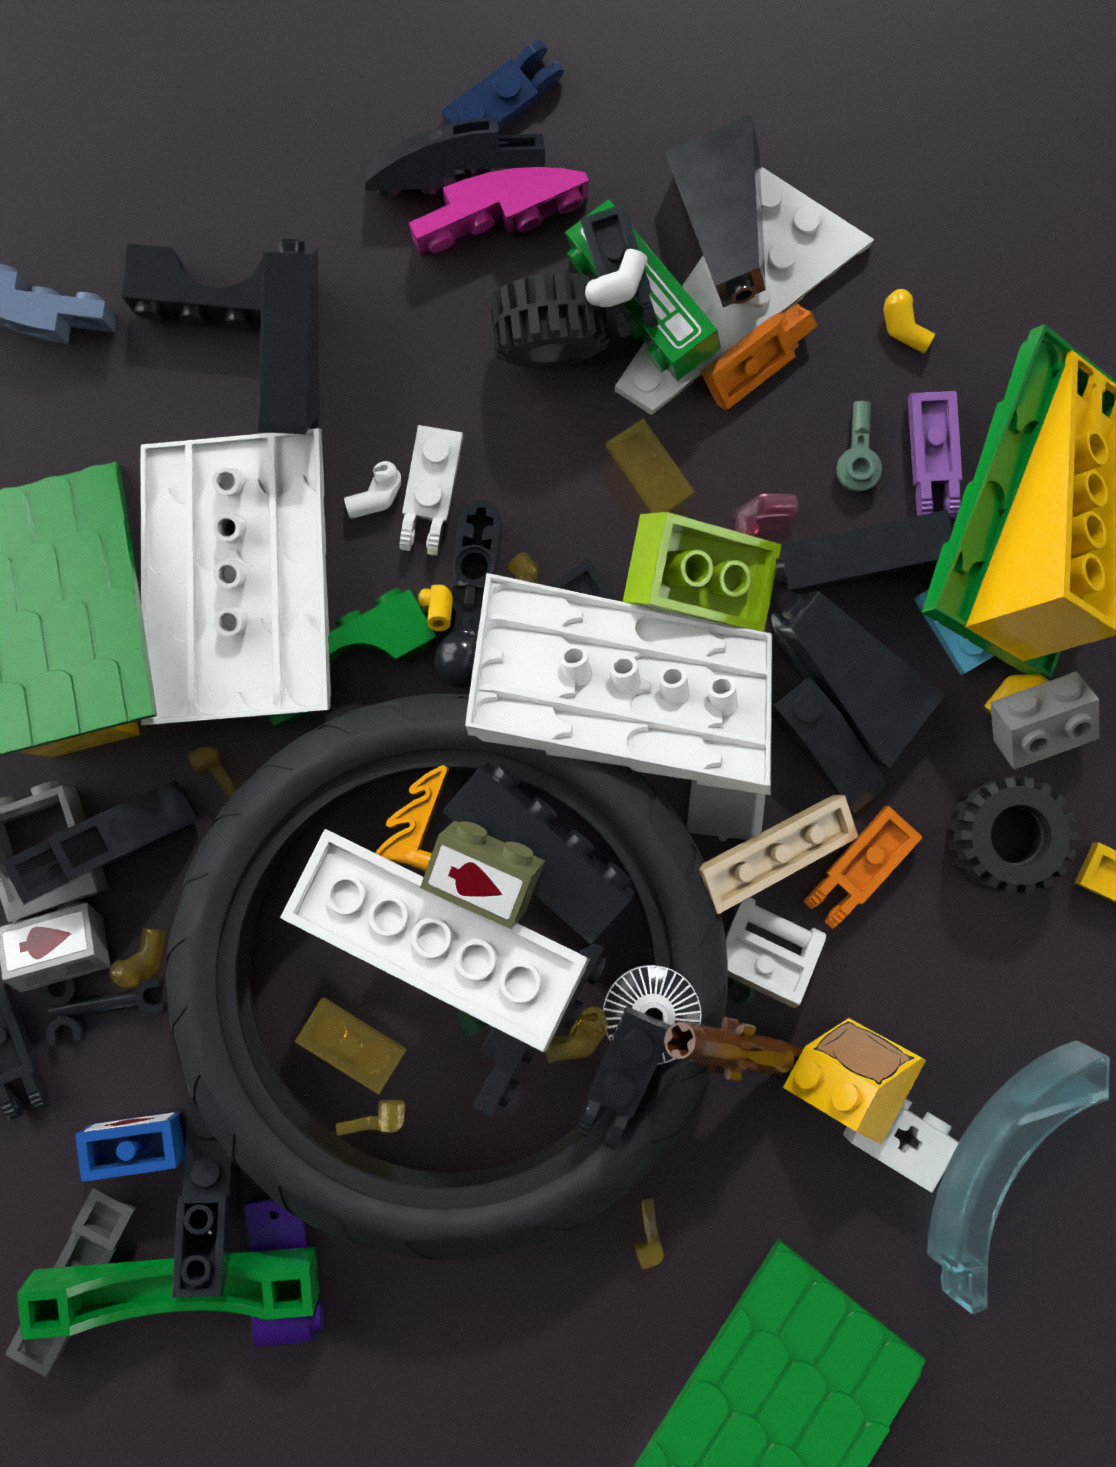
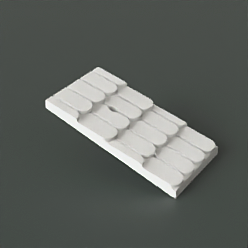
(242, 615)
(622, 685)

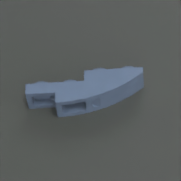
(46, 313)

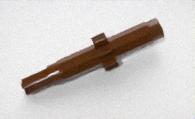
(730, 1048)

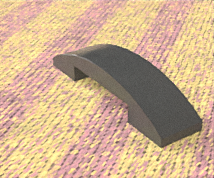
(93, 1241)

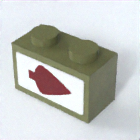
(482, 873)

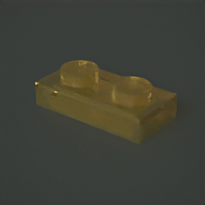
(350, 1045)

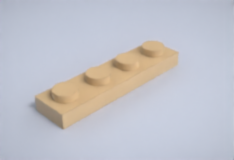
(778, 852)

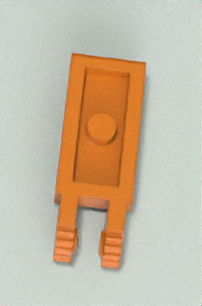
(865, 863)

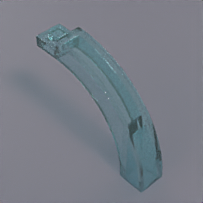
(994, 1151)

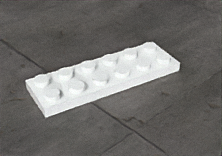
(460, 957)

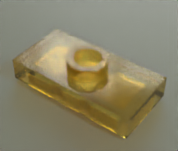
(649, 468)

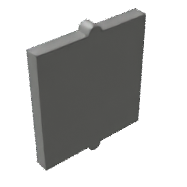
(724, 812)

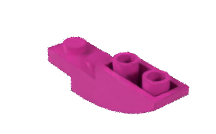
(514, 195)

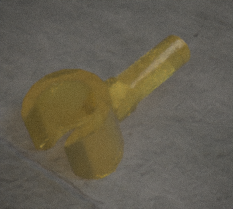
(208, 759)
(389, 1119)
(649, 1251)

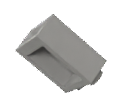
(44, 797)

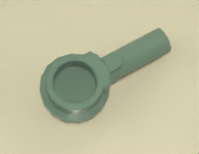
(859, 466)

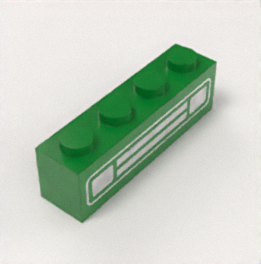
(684, 331)

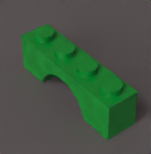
(392, 627)

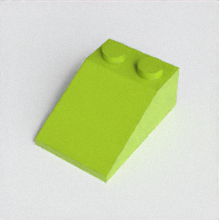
(701, 571)

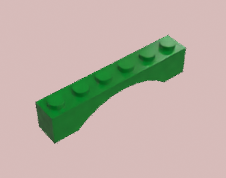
(88, 1296)

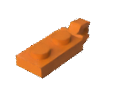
(757, 356)

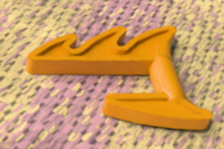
(406, 845)

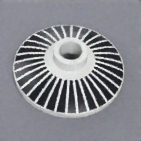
(652, 988)

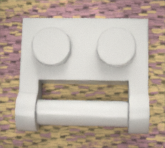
(768, 965)

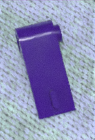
(277, 1229)

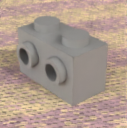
(1045, 720)

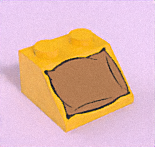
(855, 1077)

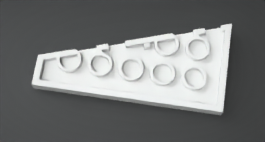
(800, 251)

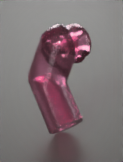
(761, 506)

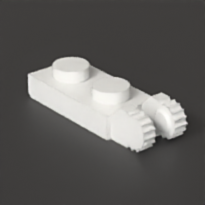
(431, 484)

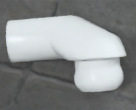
(619, 285)
(380, 492)

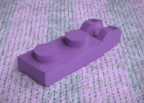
(935, 449)

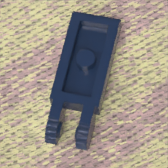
(506, 90)

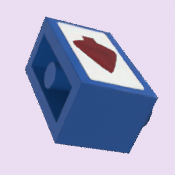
(131, 1146)

